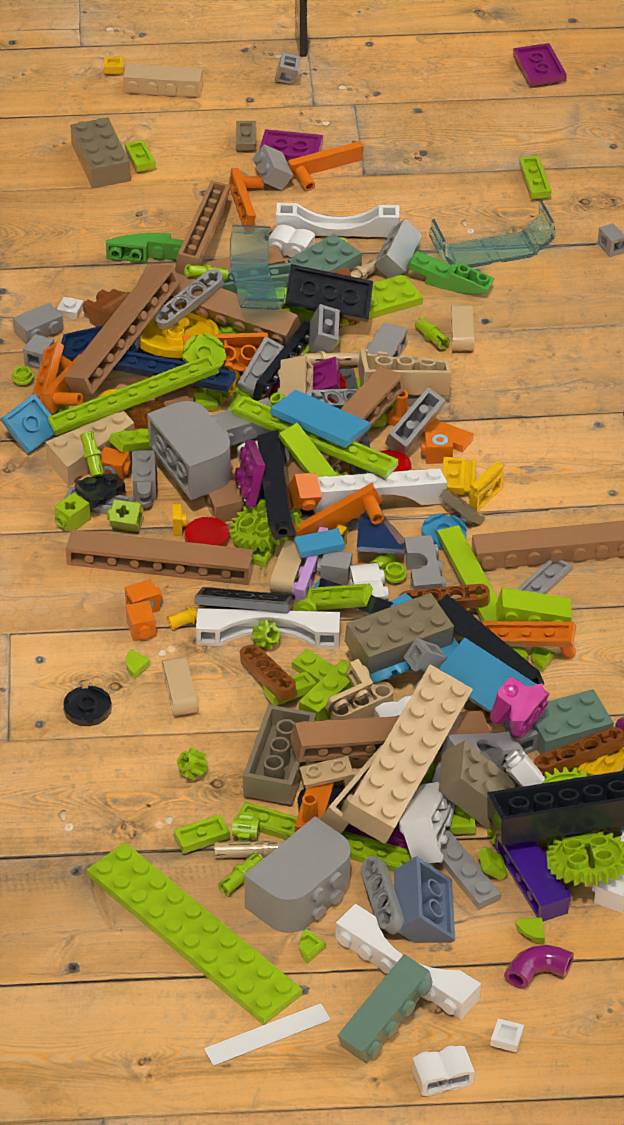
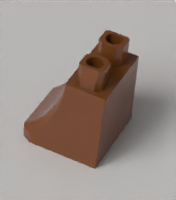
(104, 307)

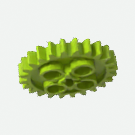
(252, 530)
(570, 858)

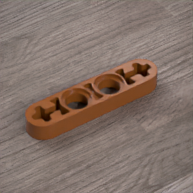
(462, 590)
(253, 658)
(613, 741)

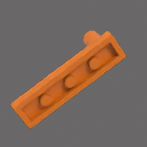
(324, 160)
(240, 195)
(51, 361)
(59, 393)
(460, 437)
(343, 511)
(536, 634)
(314, 802)

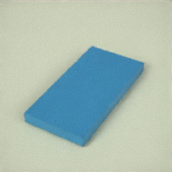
(320, 418)
(480, 672)

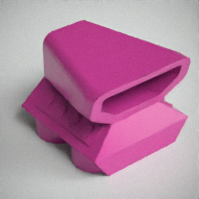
(519, 705)

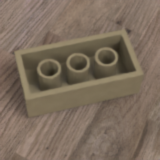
(100, 152)
(387, 635)
(272, 765)

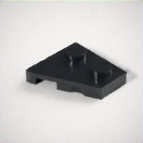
(100, 487)

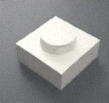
(70, 307)
(507, 1035)

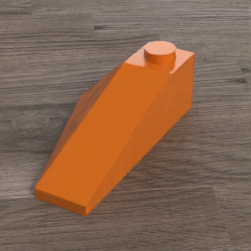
(238, 348)

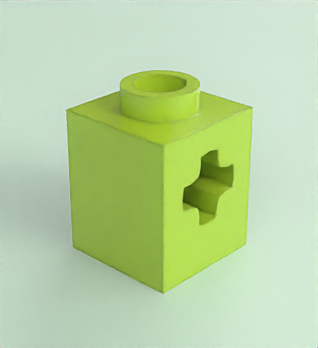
(72, 512)
(131, 520)

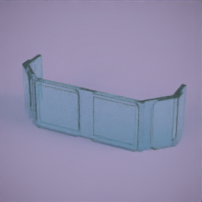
(500, 247)
(251, 269)

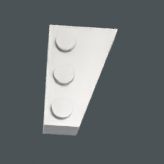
(426, 822)

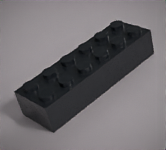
(557, 808)

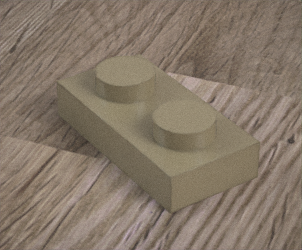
(245, 135)
(467, 512)

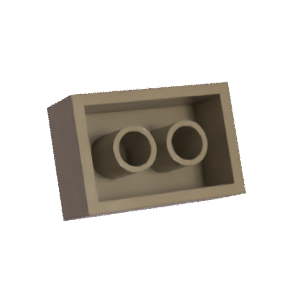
(467, 779)

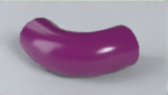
(535, 960)

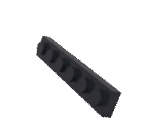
(290, 350)

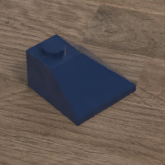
(378, 537)

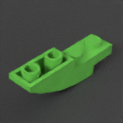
(143, 246)
(455, 279)

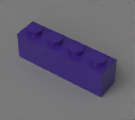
(530, 872)

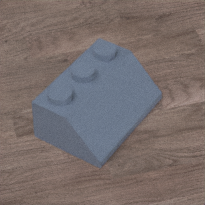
(425, 902)

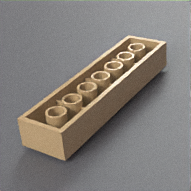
(406, 754)

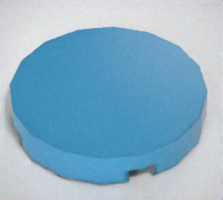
(439, 522)
(390, 672)

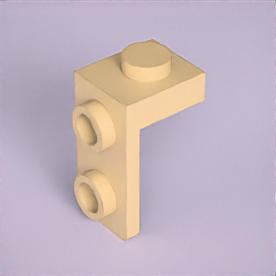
(360, 679)
(328, 772)

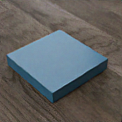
(29, 423)

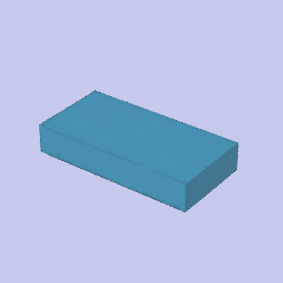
(319, 543)

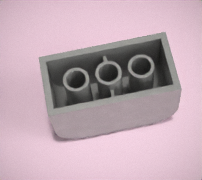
(191, 447)
(300, 878)

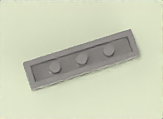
(468, 873)

